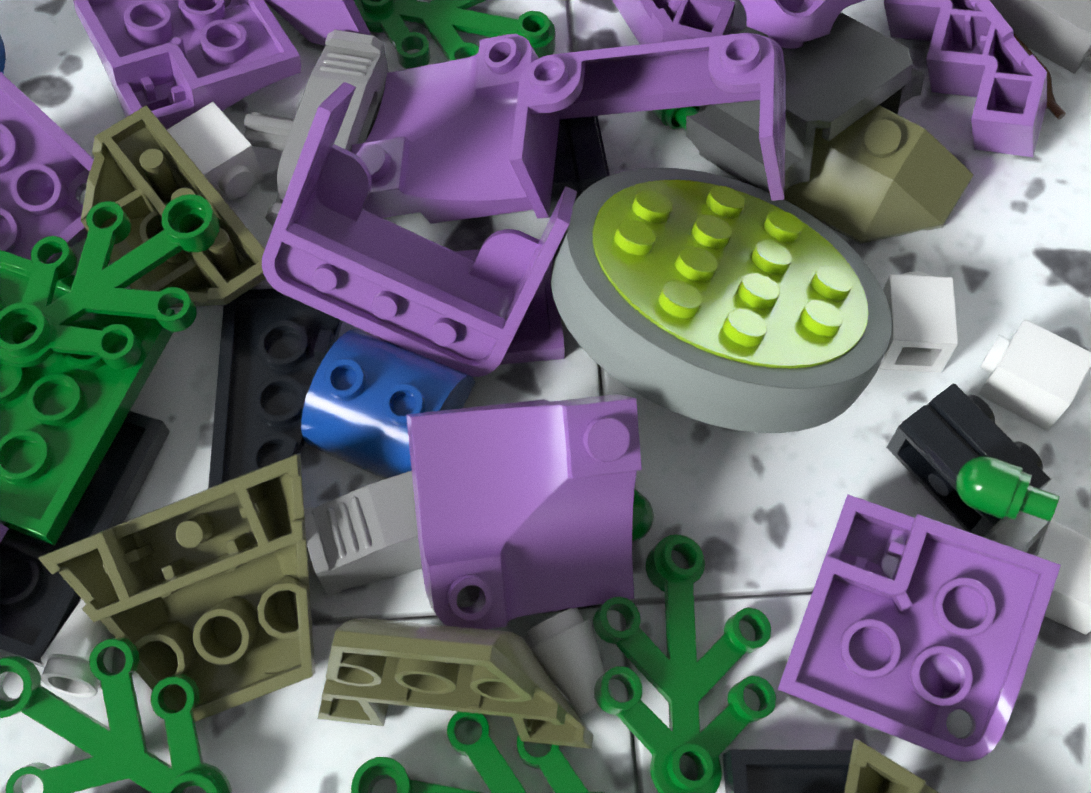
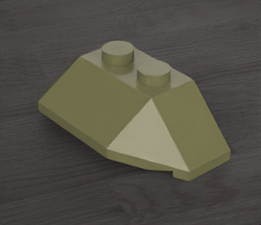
(144, 171)
(881, 179)

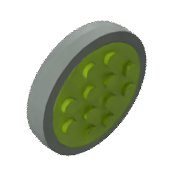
(719, 300)

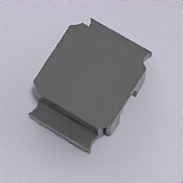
(827, 87)

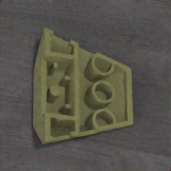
(207, 588)
(445, 670)

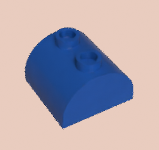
(363, 398)

